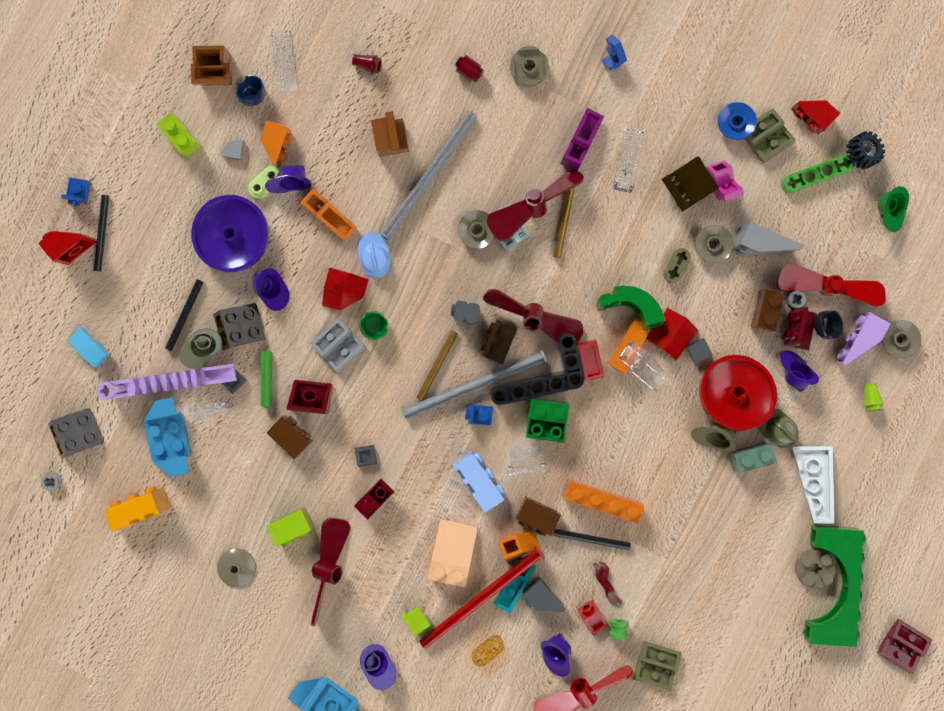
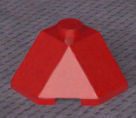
(343, 289)

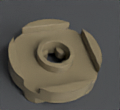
(520, 59)
(825, 574)

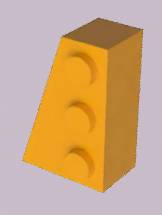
(136, 508)

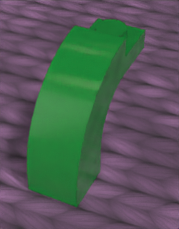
(637, 300)

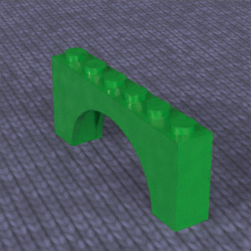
(840, 624)

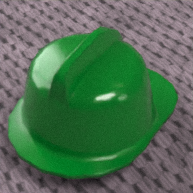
(893, 207)

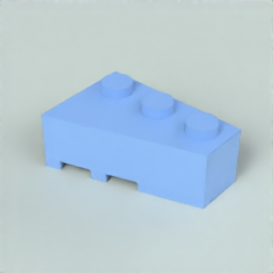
(479, 480)

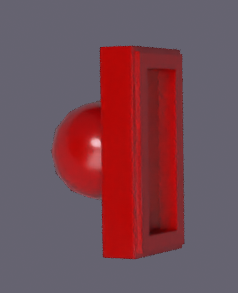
(590, 360)

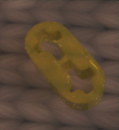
(484, 647)

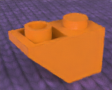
(275, 140)
(518, 545)

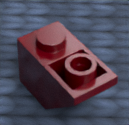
(374, 499)

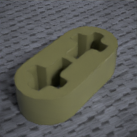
(680, 267)

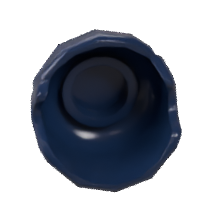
(251, 91)

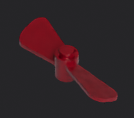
(509, 220)
(535, 318)
(333, 537)

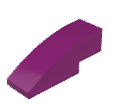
(582, 139)

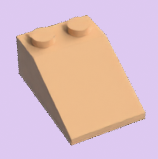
(452, 553)

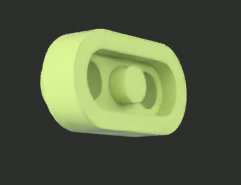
(260, 180)

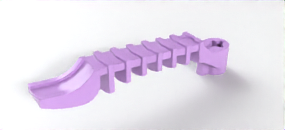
(167, 381)

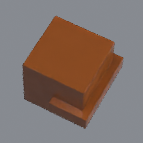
(211, 66)
(389, 135)

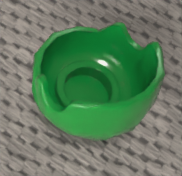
(373, 325)

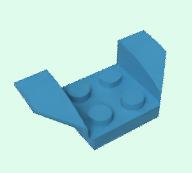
(168, 437)
(322, 695)

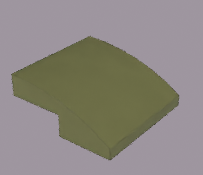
(769, 136)
(657, 665)

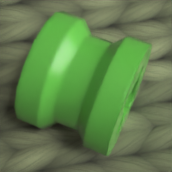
(618, 628)

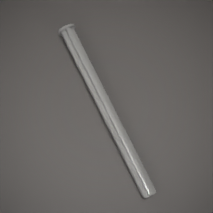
(428, 176)
(474, 385)

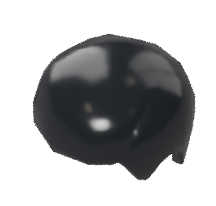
(828, 324)

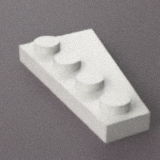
(816, 474)

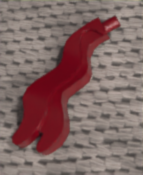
(602, 576)

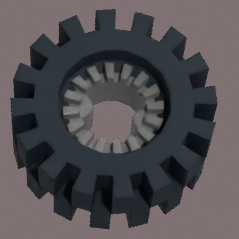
(871, 144)

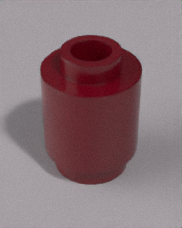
(469, 68)

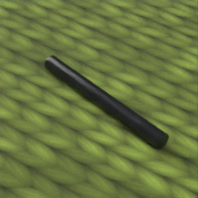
(101, 233)
(184, 315)
(592, 539)

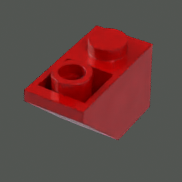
(815, 114)

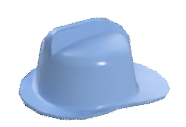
(374, 255)

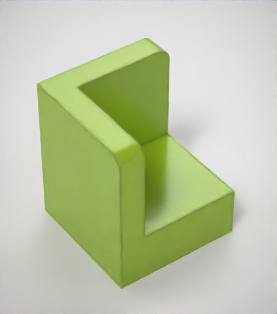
(416, 620)

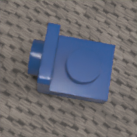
(616, 53)
(77, 191)
(479, 414)

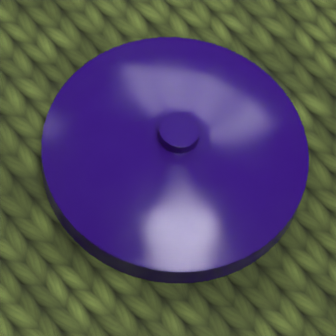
(230, 233)

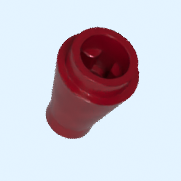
(369, 63)

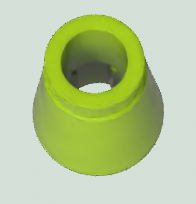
(872, 397)

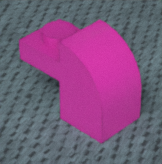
(724, 177)

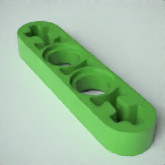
(818, 174)

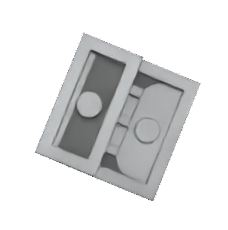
(338, 345)

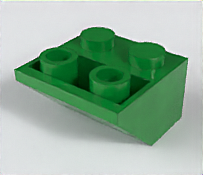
(547, 420)

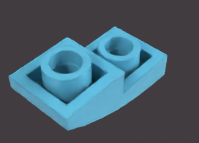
(89, 349)

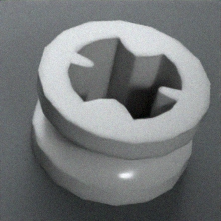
(801, 301)
(58, 481)

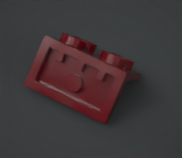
(800, 328)

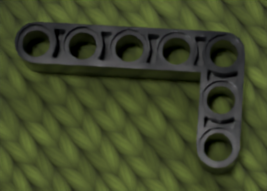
(545, 380)

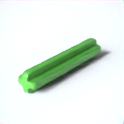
(266, 378)

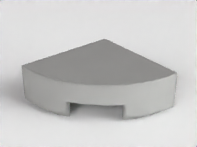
(234, 150)

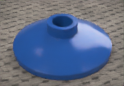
(743, 115)

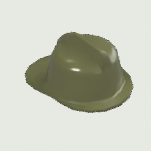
(200, 348)
(780, 429)
(715, 437)

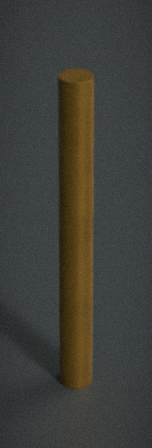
(563, 223)
(437, 365)

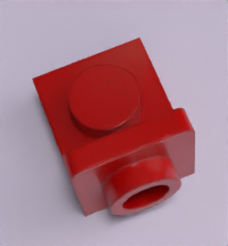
(592, 617)

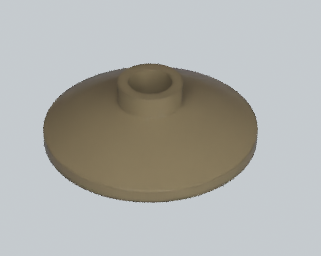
(466, 230)
(722, 240)
(909, 336)
(243, 561)

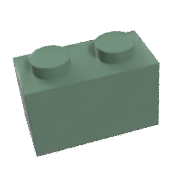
(752, 457)

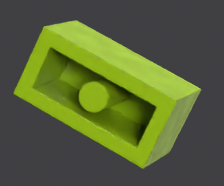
(179, 135)
(290, 527)

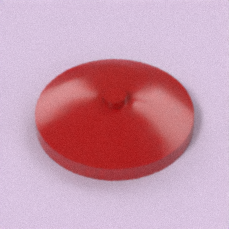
(738, 393)

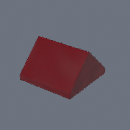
(310, 397)

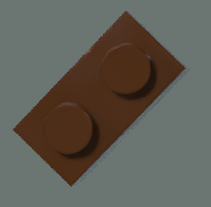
(767, 310)
(290, 436)
(538, 516)

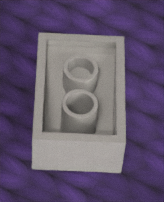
(759, 241)

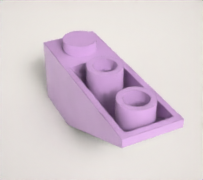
(867, 333)

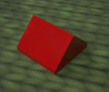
(673, 334)

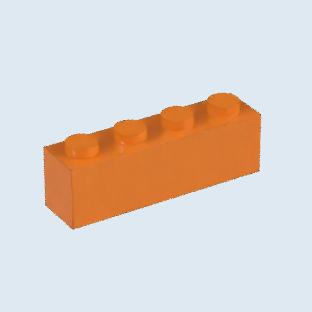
(603, 501)

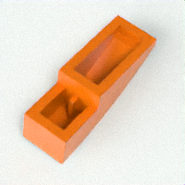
(328, 214)
(633, 334)

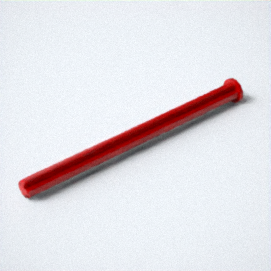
(482, 597)

